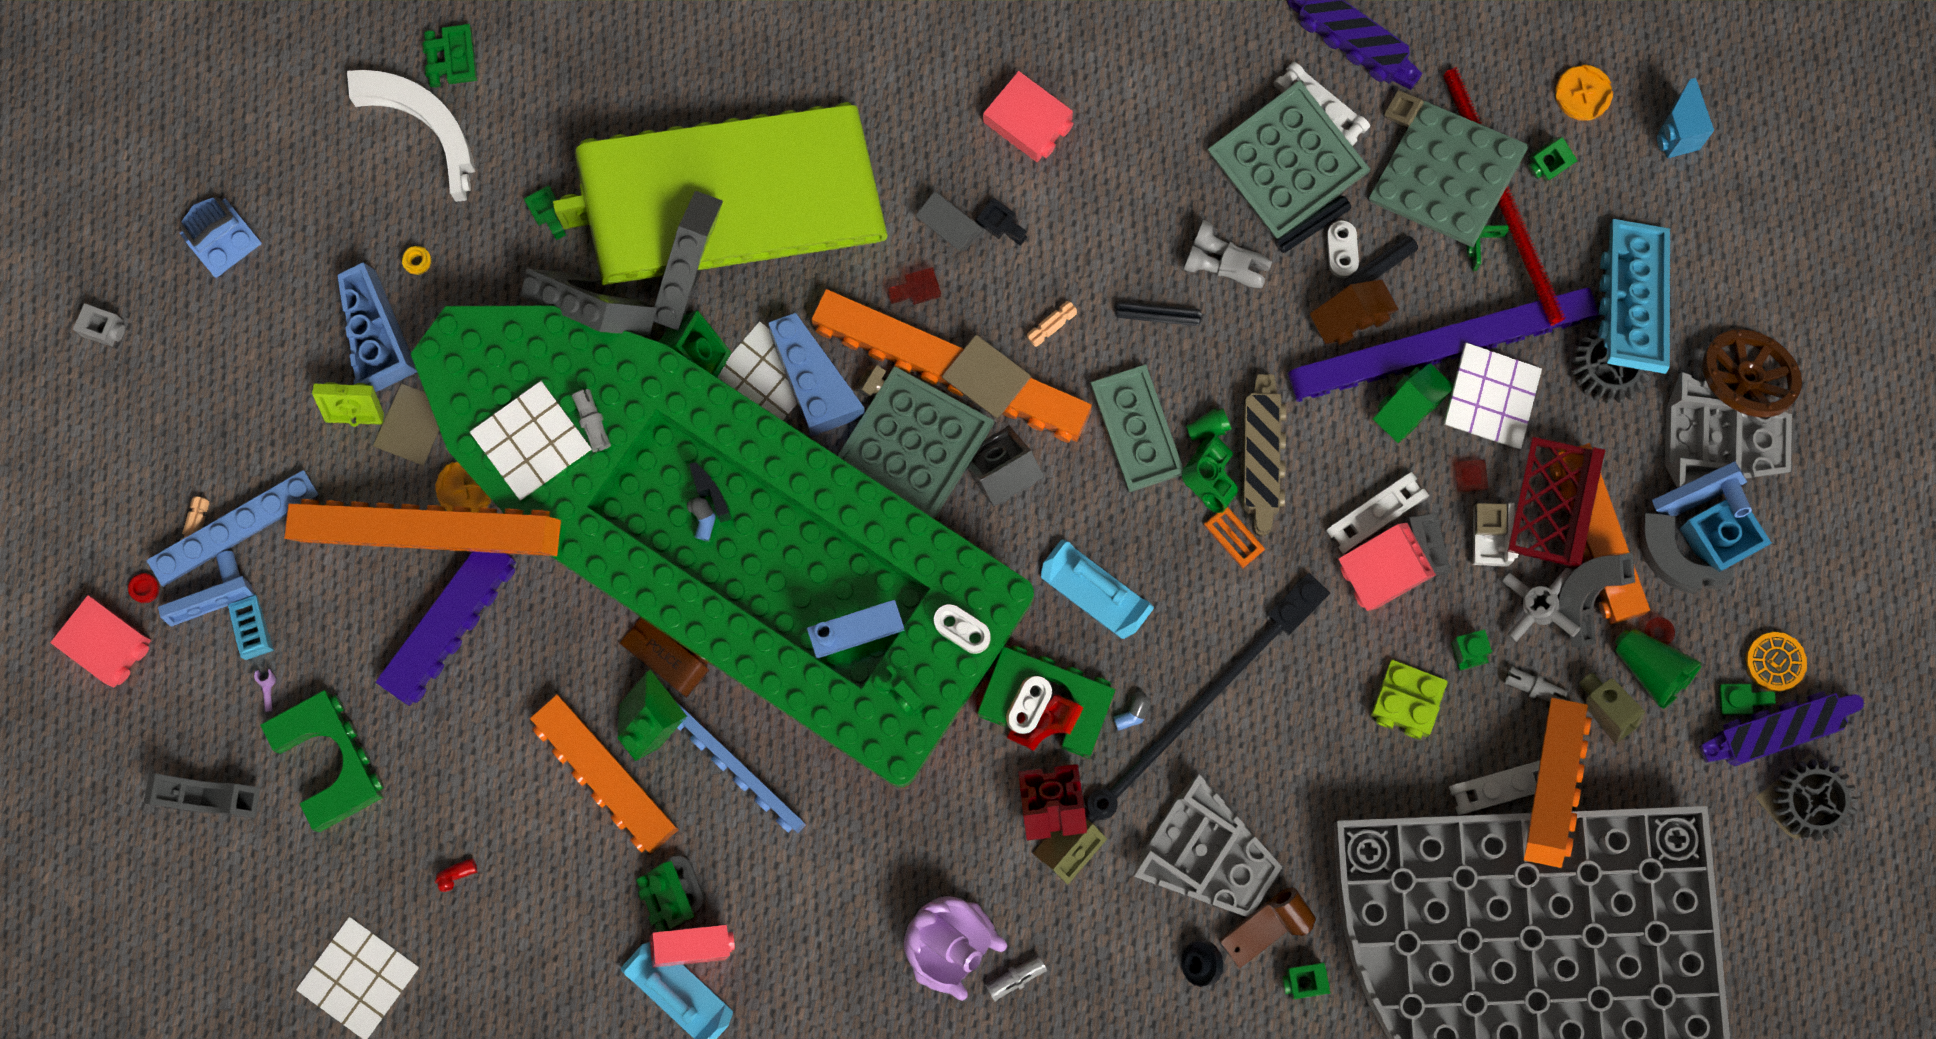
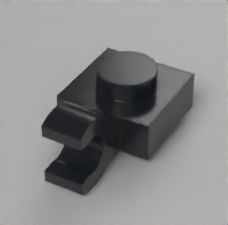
(999, 220)

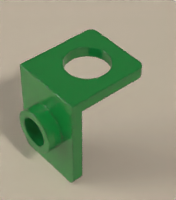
(1475, 252)

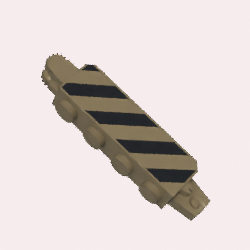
(1262, 454)

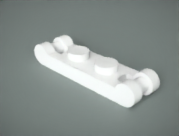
(1335, 109)
(1377, 512)
(1496, 788)

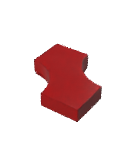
(1057, 717)

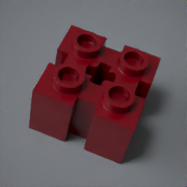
(1052, 802)

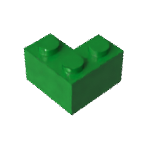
(1415, 399)

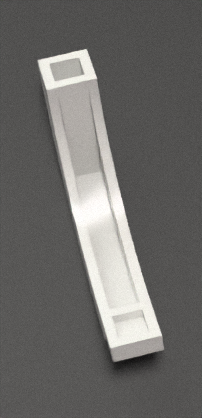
(397, 92)

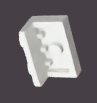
(1492, 549)

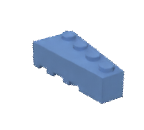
(374, 335)
(815, 382)

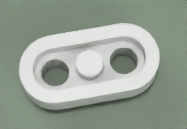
(1342, 248)
(962, 629)
(1031, 706)

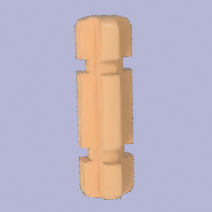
(1051, 323)
(195, 517)

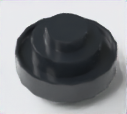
(1202, 963)

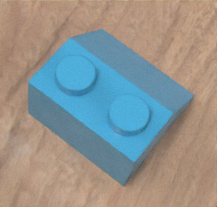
(1687, 123)
(1722, 537)

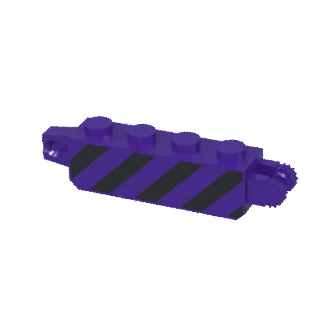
(1359, 38)
(1782, 730)

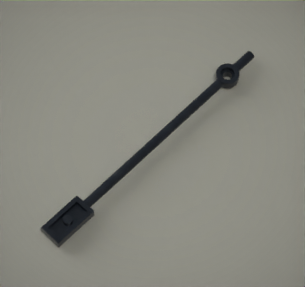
(1285, 616)

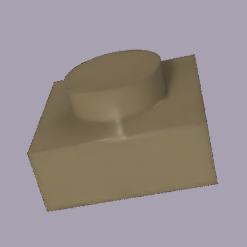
(1403, 108)
(870, 381)
(1490, 519)

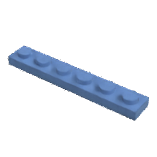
(231, 529)
(744, 778)

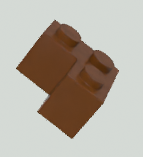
(1354, 309)

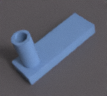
(1724, 481)
(231, 590)
(855, 629)

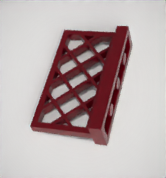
(1582, 506)

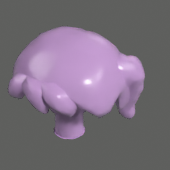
(948, 943)

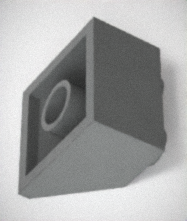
(1004, 466)

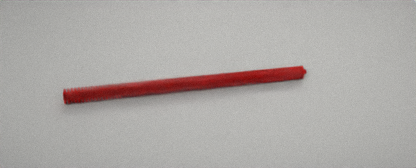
(1510, 212)

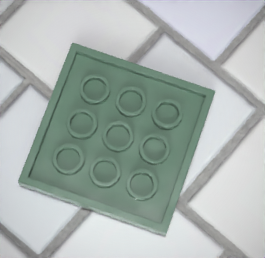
(1288, 160)
(1448, 173)
(916, 441)

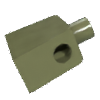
(1617, 717)

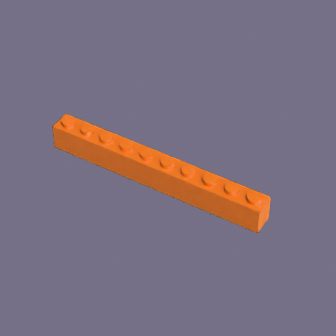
(932, 357)
(423, 528)

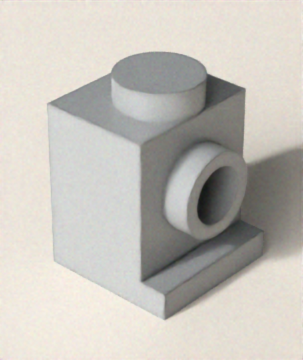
(92, 319)

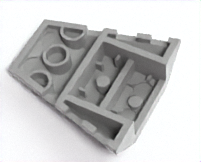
(1710, 435)
(1208, 853)

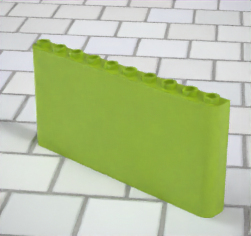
(783, 182)

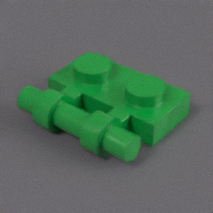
(458, 53)
(670, 895)

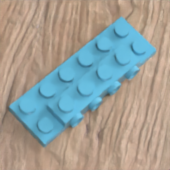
(1636, 296)

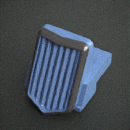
(217, 234)

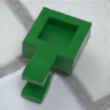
(543, 210)
(906, 698)
(1739, 699)

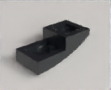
(707, 487)

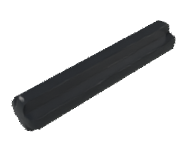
(1313, 224)
(1383, 262)
(1158, 313)

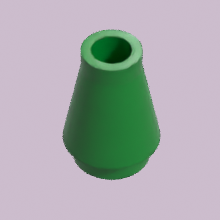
(1210, 423)

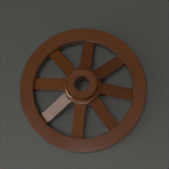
(1749, 376)

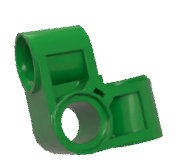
(1212, 484)

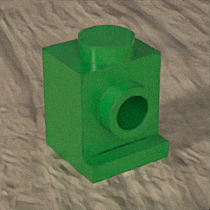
(1561, 157)
(1471, 649)
(1317, 977)

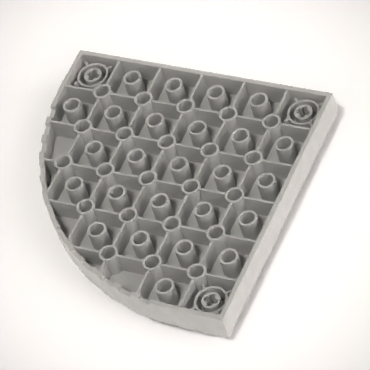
(1489, 946)

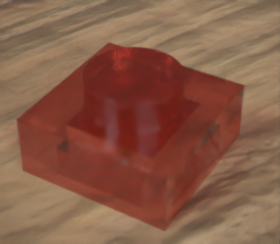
(1471, 475)

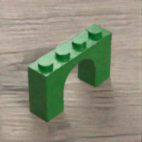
(1016, 666)
(356, 784)

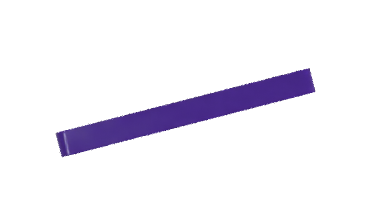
(1438, 344)

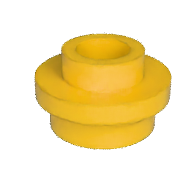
(410, 254)

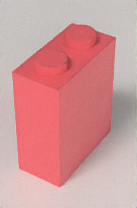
(1028, 117)
(1386, 567)
(101, 642)
(691, 946)

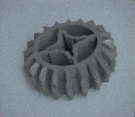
(1614, 376)
(1823, 790)

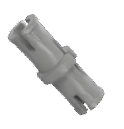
(591, 420)
(1534, 685)
(1016, 977)

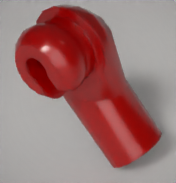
(459, 870)

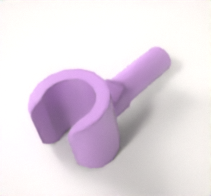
(266, 688)

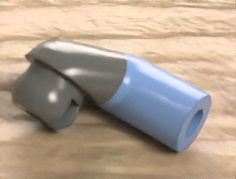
(705, 516)
(1137, 711)

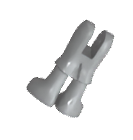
(1233, 260)

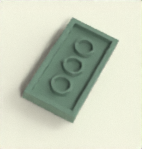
(1137, 428)

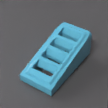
(265, 644)

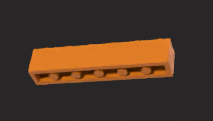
(1603, 539)
(604, 774)
(1556, 783)

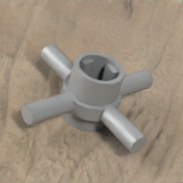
(1540, 615)

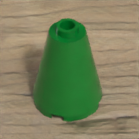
(1656, 665)

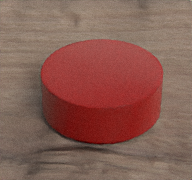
(143, 588)

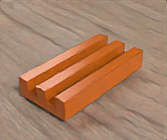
(1226, 545)

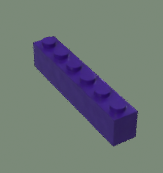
(445, 624)

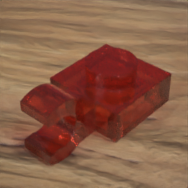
(919, 286)

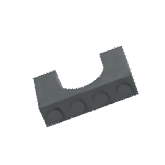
(684, 260)
(579, 302)

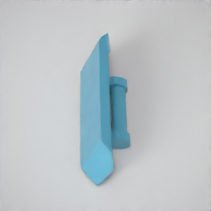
(1095, 590)
(679, 995)

